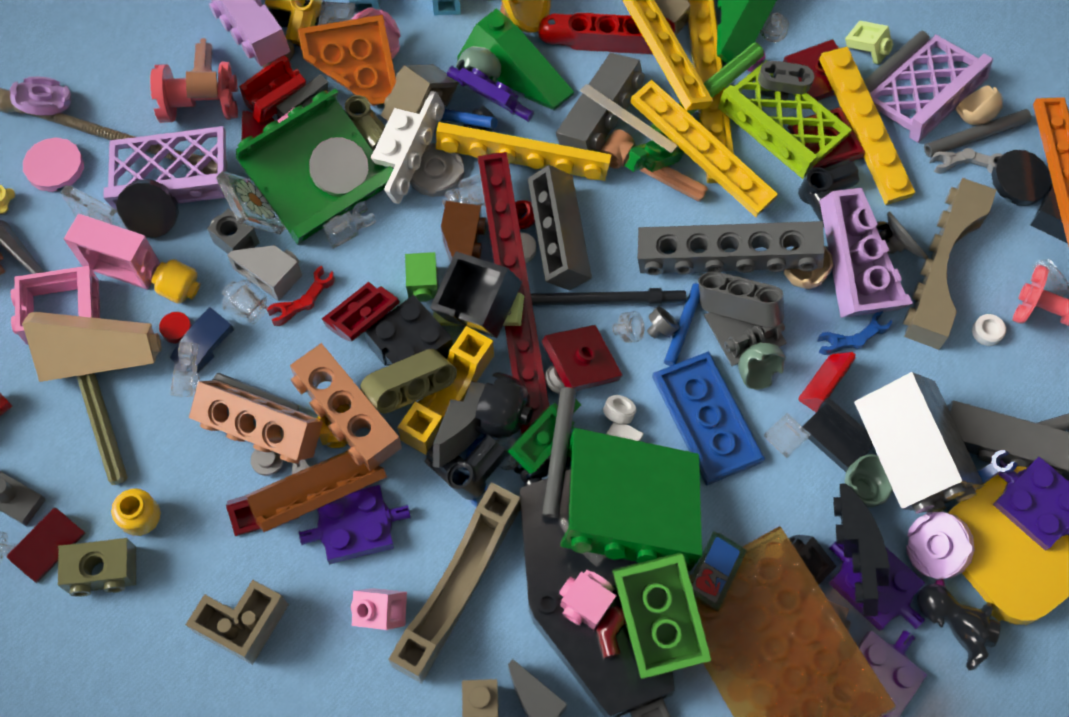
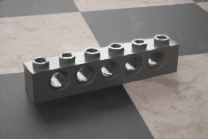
(743, 237)

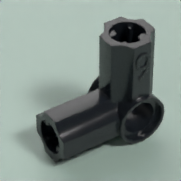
(827, 180)
(476, 466)

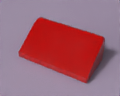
(826, 379)

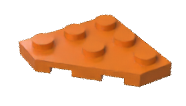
(352, 55)

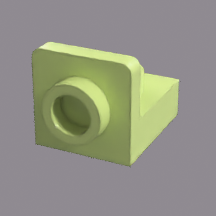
(871, 38)

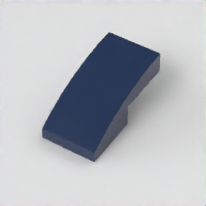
(208, 332)

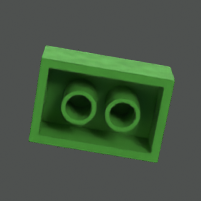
(661, 615)

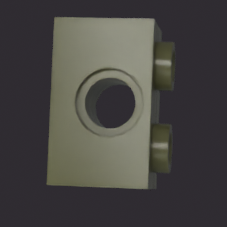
(79, 559)

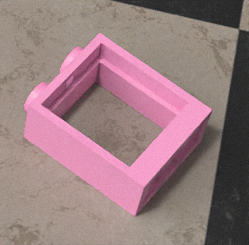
(112, 251)
(52, 282)

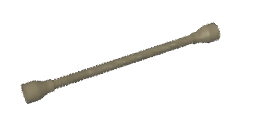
(100, 131)

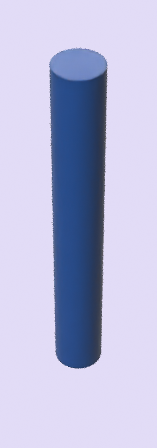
(470, 119)
(684, 325)

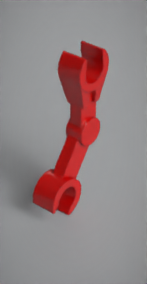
(305, 302)

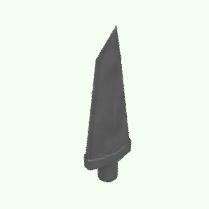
(17, 249)

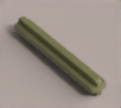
(102, 429)

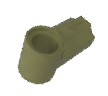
(367, 122)

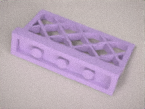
(949, 94)
(185, 189)

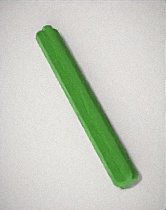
(729, 73)

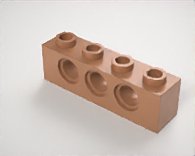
(321, 366)
(299, 429)

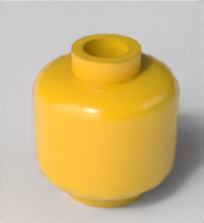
(175, 281)
(135, 512)

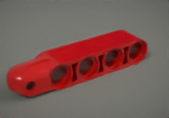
(595, 32)

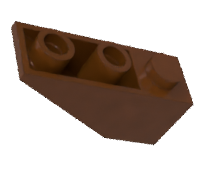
(461, 229)

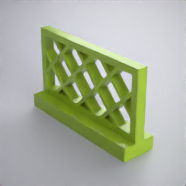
(769, 129)

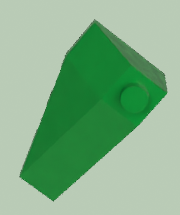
(740, 25)
(521, 62)

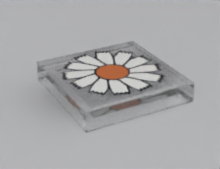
(248, 203)

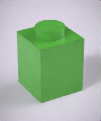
(421, 275)

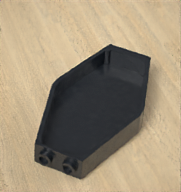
(609, 682)

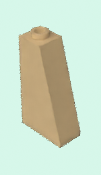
(87, 345)

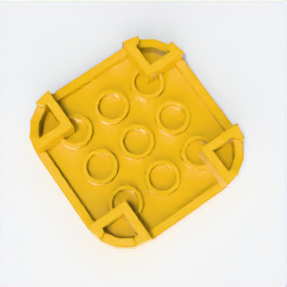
(1008, 564)

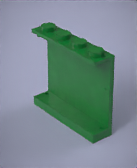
(280, 166)
(633, 499)

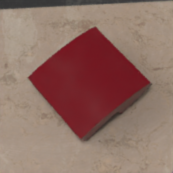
(360, 311)

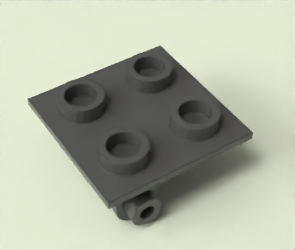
(737, 335)

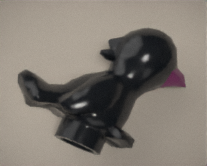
(968, 624)

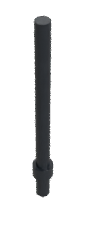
(653, 296)

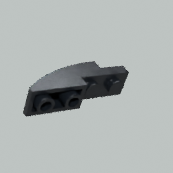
(864, 544)

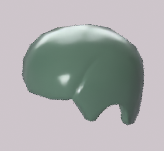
(481, 59)
(759, 364)
(869, 480)

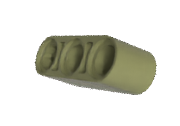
(408, 380)

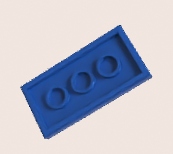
(708, 417)

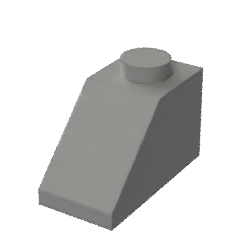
(267, 268)

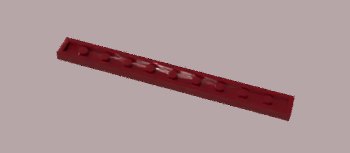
(508, 252)

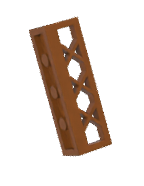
(310, 490)

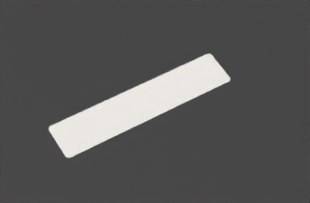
(628, 118)

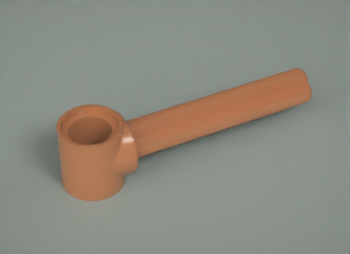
(202, 81)
(619, 146)

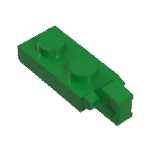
(652, 157)
(537, 440)

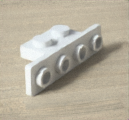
(405, 143)

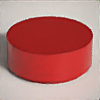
(174, 326)

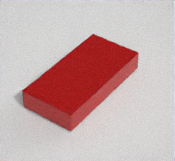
(266, 106)

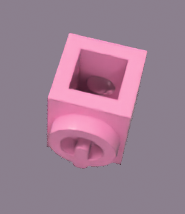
(586, 598)
(379, 608)

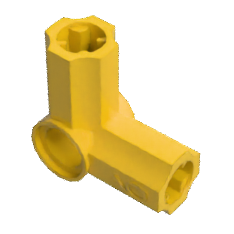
(299, 17)

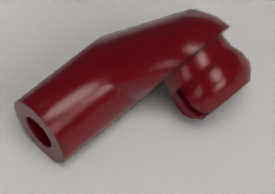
(607, 630)

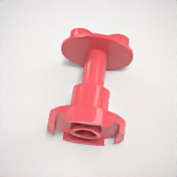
(172, 92)
(1035, 295)

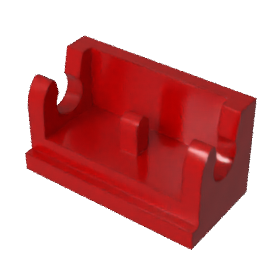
(267, 81)

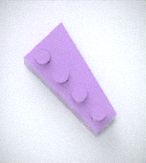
(252, 27)
(861, 264)

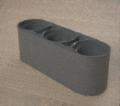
(741, 299)

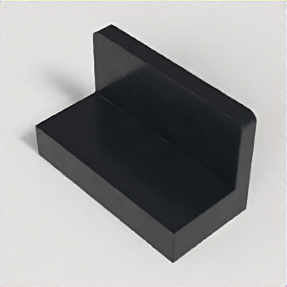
(838, 434)

